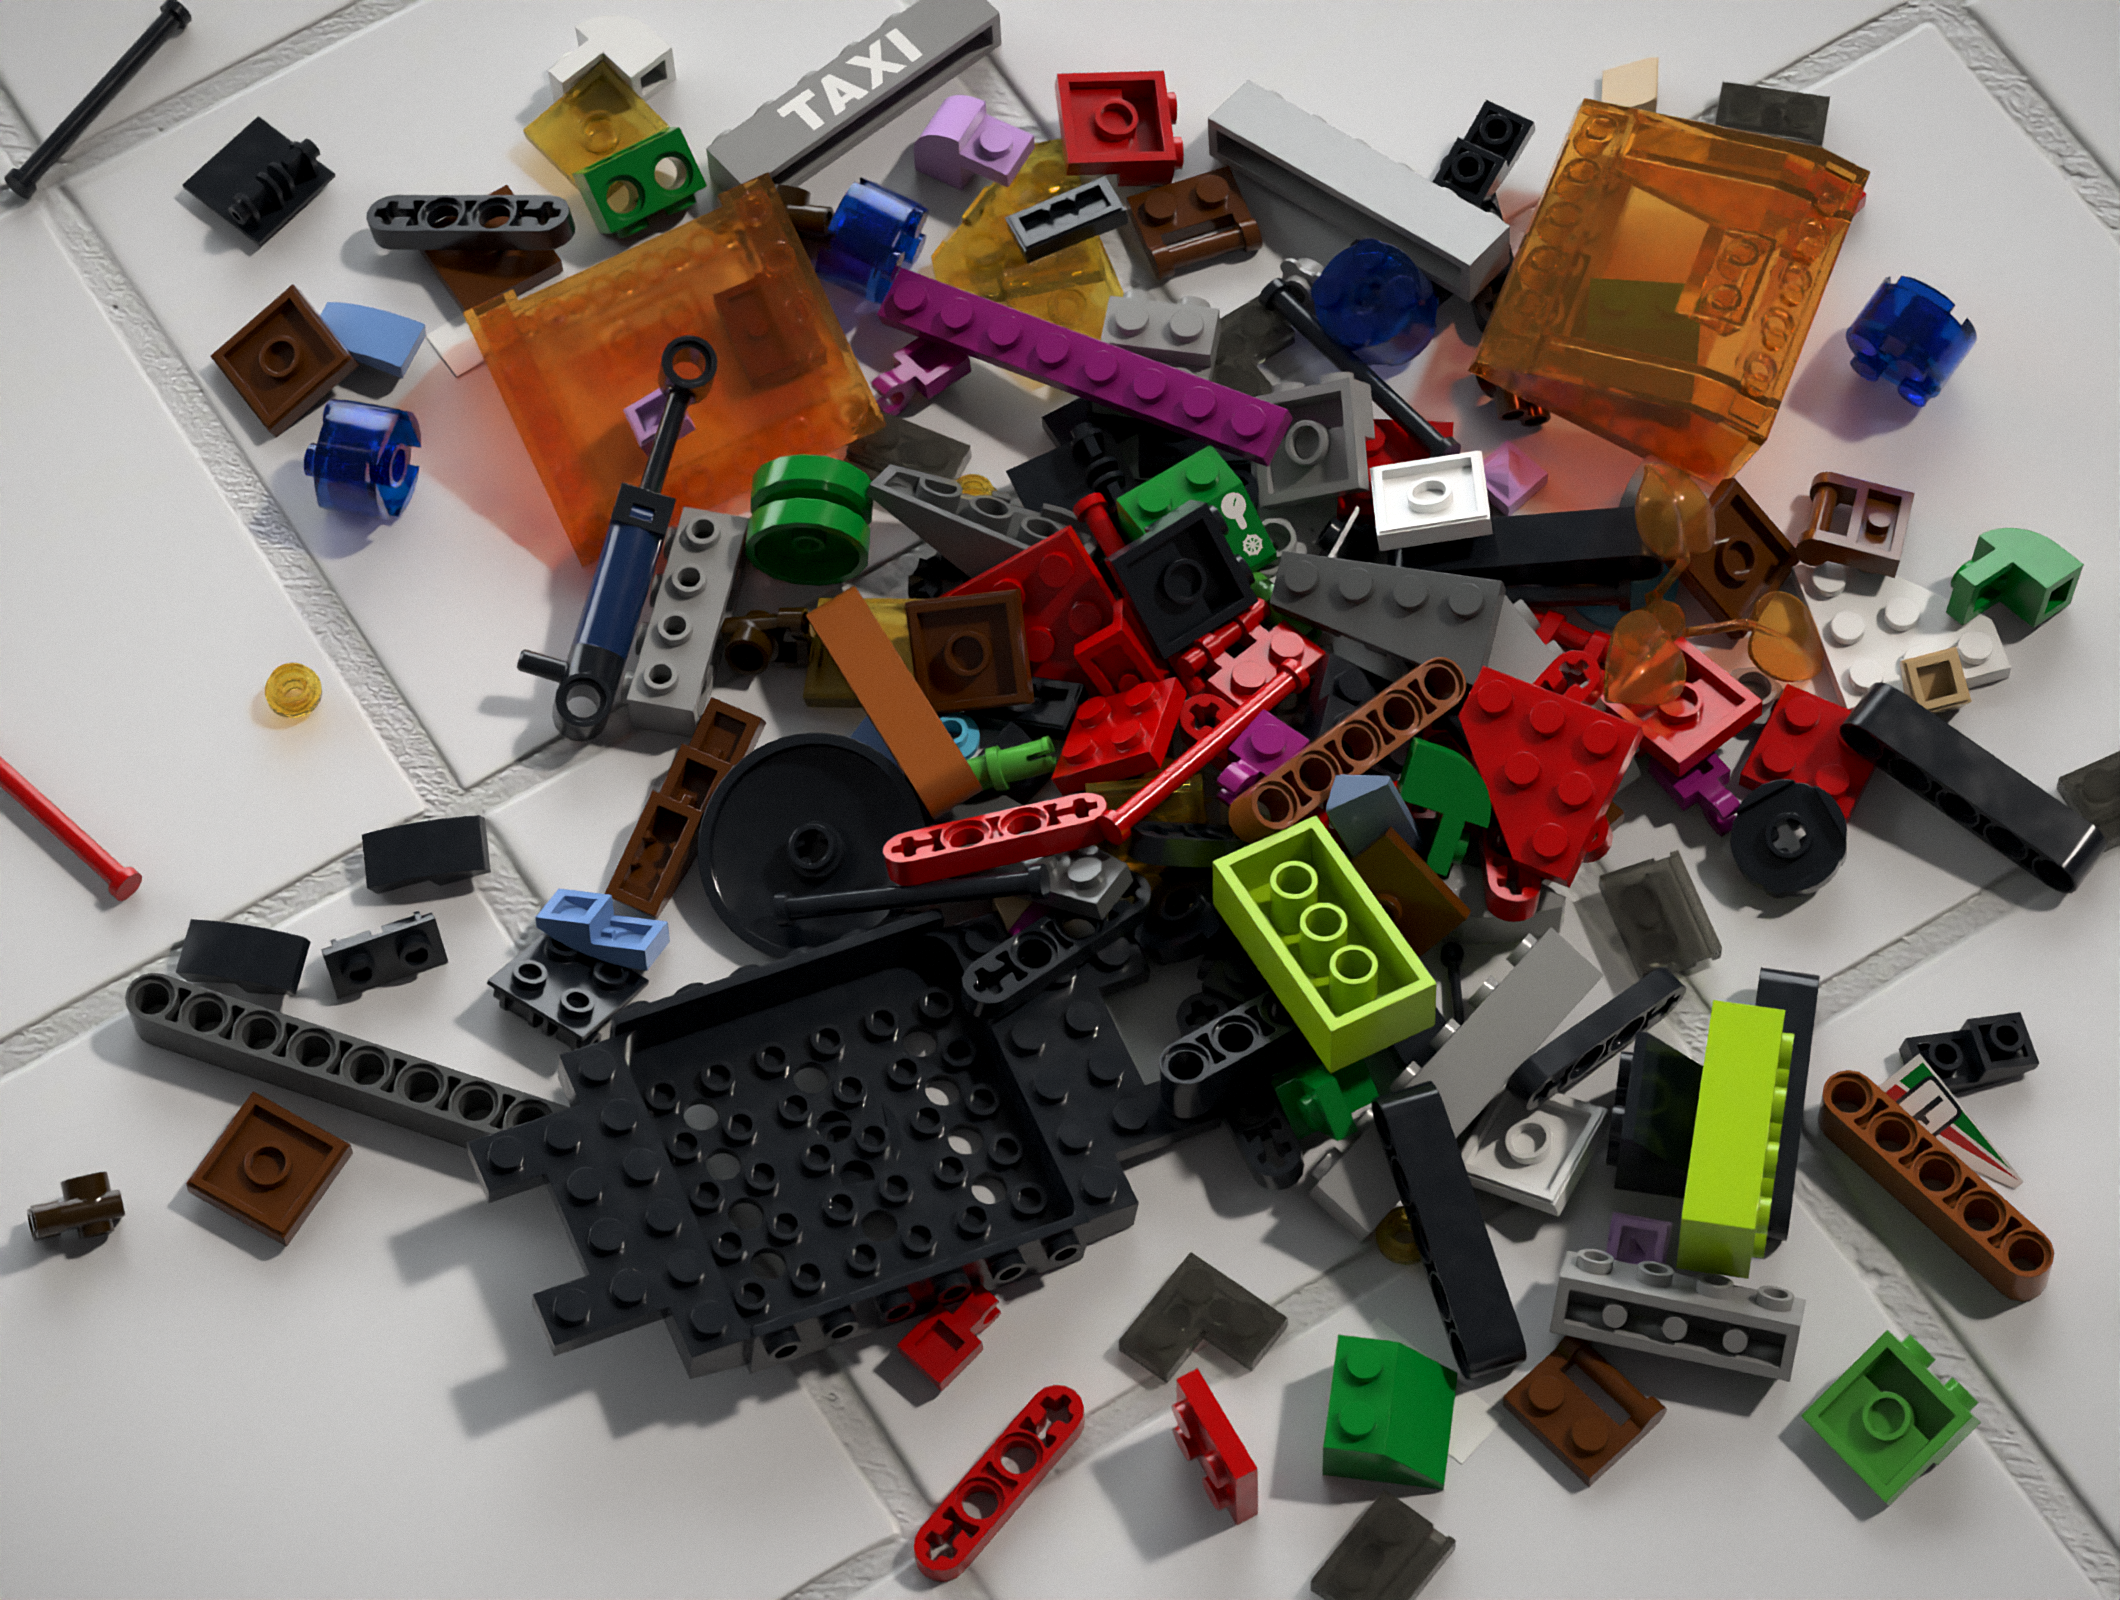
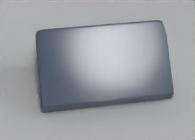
(1366, 807)

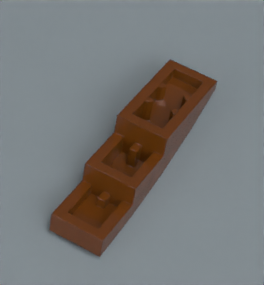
(670, 824)

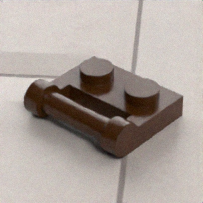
(1190, 210)
(1874, 527)
(1570, 1421)

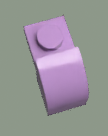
(969, 141)

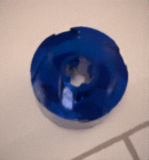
(871, 240)
(1376, 303)
(1909, 339)
(364, 459)

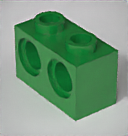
(636, 171)

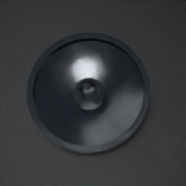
(805, 822)

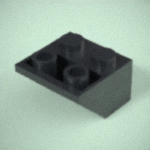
(1654, 1118)

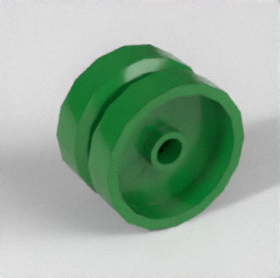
(809, 520)

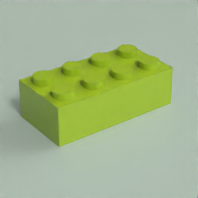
(1324, 944)
(1735, 1140)

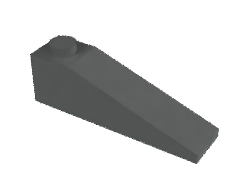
(970, 528)

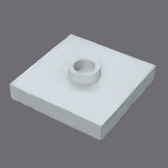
(1430, 500)
(1533, 1152)

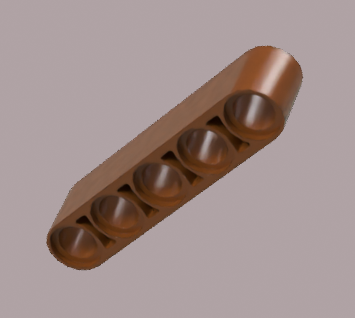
(894, 702)
(1365, 733)
(1940, 1211)

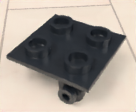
(260, 179)
(1075, 470)
(564, 990)

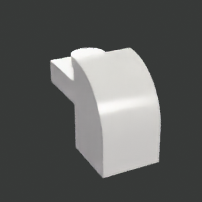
(625, 46)

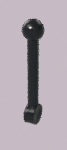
(1452, 958)

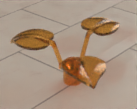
(1641, 656)

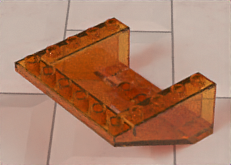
(1670, 283)
(596, 345)

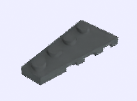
(1393, 608)
(1080, 880)

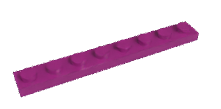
(1085, 367)

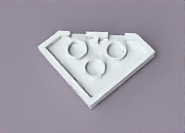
(1879, 620)

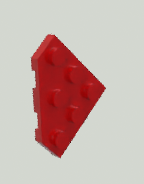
(1060, 602)
(1545, 768)

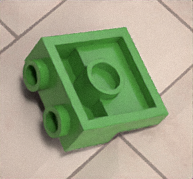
(1893, 1415)

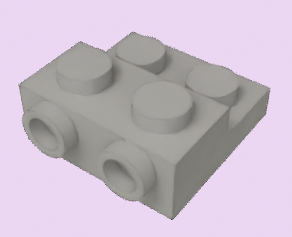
(1170, 333)
(1324, 443)

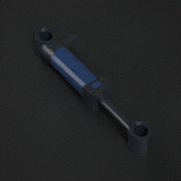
(625, 561)

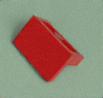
(1121, 655)

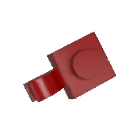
(946, 1341)

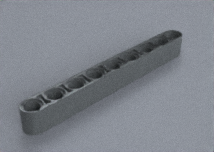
(336, 1079)

